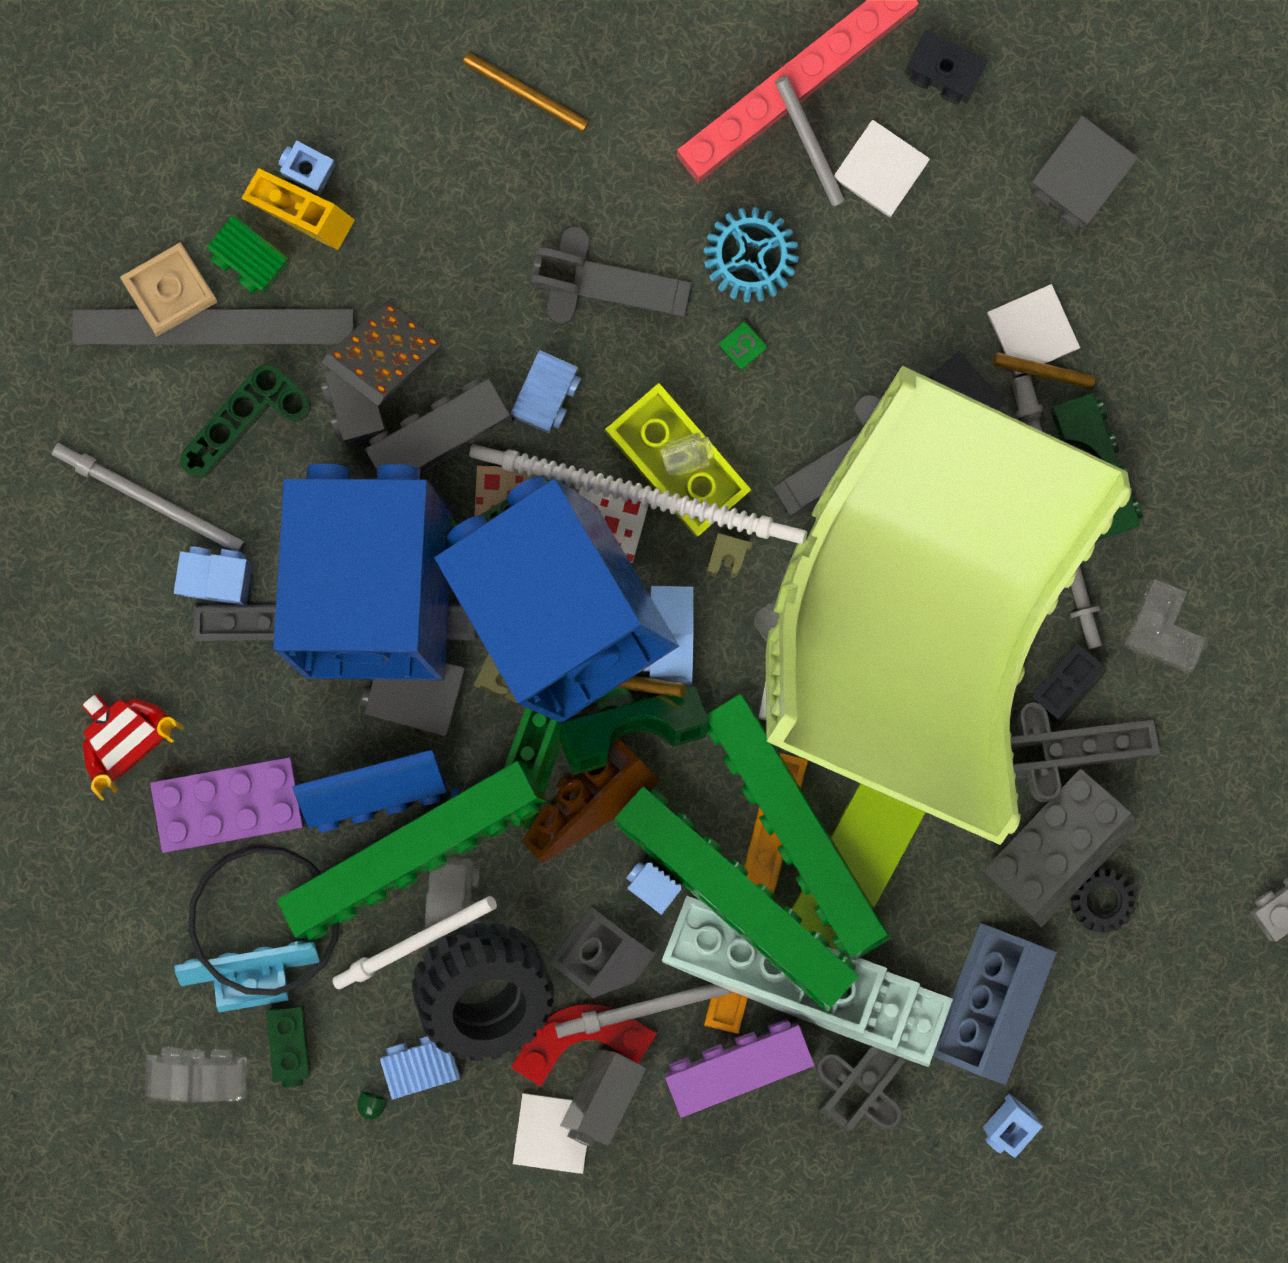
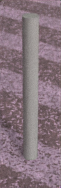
(809, 140)

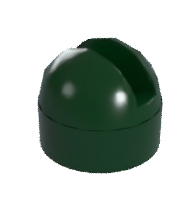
(371, 1107)

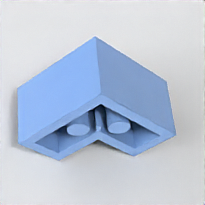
(214, 576)
(676, 608)

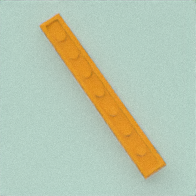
(763, 866)

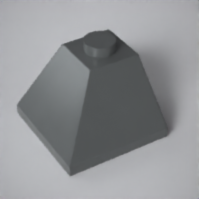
(601, 955)

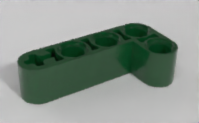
(240, 425)

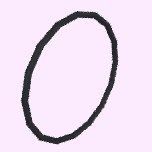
(192, 916)

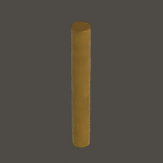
(1043, 370)
(655, 686)

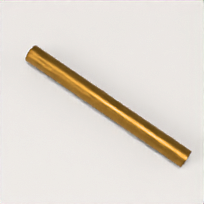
(525, 92)

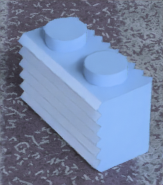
(545, 392)
(653, 886)
(417, 1068)

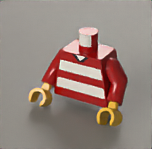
(121, 738)

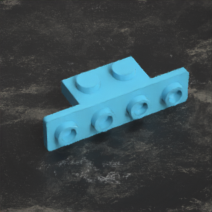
(256, 969)

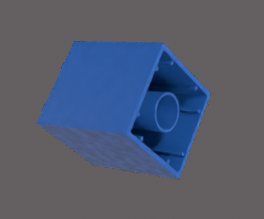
(362, 575)
(554, 599)

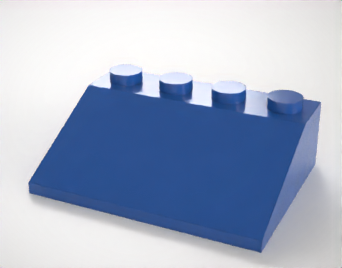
(370, 790)

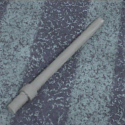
(88, 466)
(591, 1022)

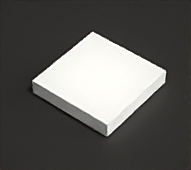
(881, 168)
(1034, 327)
(541, 1138)

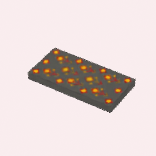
(382, 353)

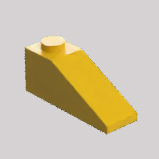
(299, 208)

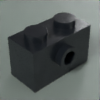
(945, 68)

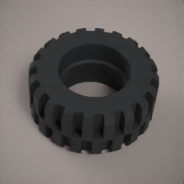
(471, 958)

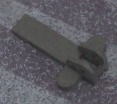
(603, 282)
(806, 486)
(1075, 748)
(872, 1075)

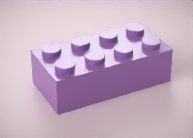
(227, 805)
(738, 1068)

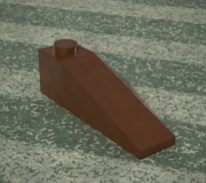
(588, 802)

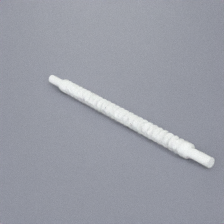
(762, 526)

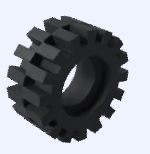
(1124, 901)

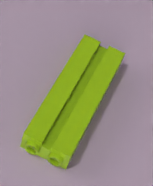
(871, 841)

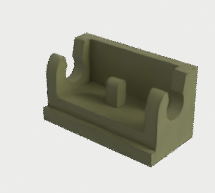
(731, 550)
(492, 682)

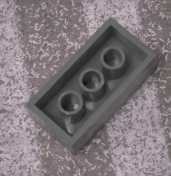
(444, 431)
(1061, 847)

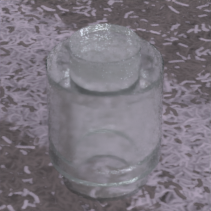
(686, 454)

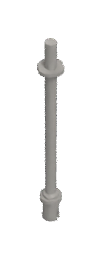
(1030, 412)

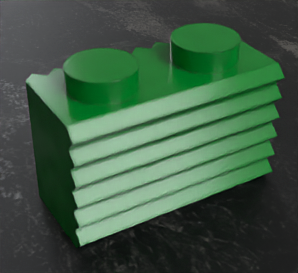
(248, 255)

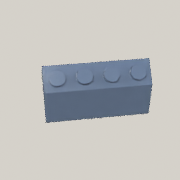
(993, 1003)

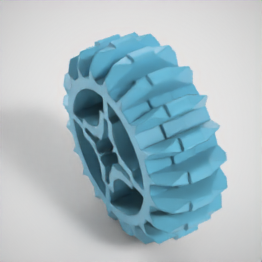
(778, 239)

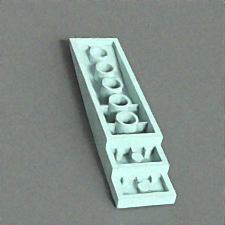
(874, 1010)

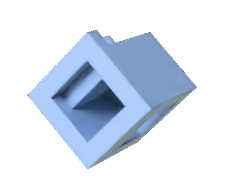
(321, 167)
(1014, 1139)

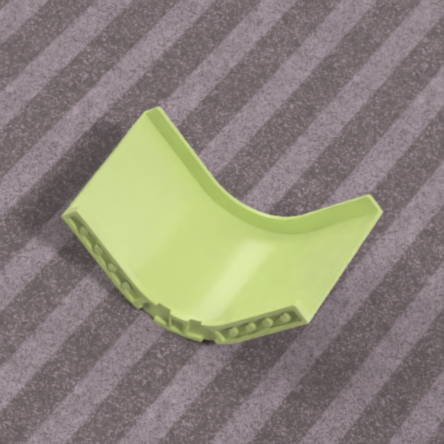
(925, 596)

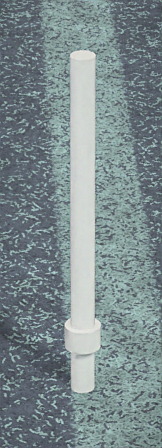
(365, 968)

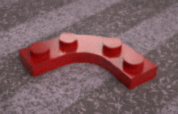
(542, 1052)

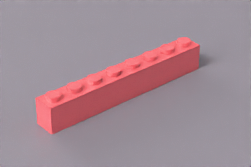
(806, 74)

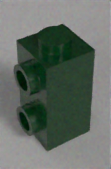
(288, 1045)

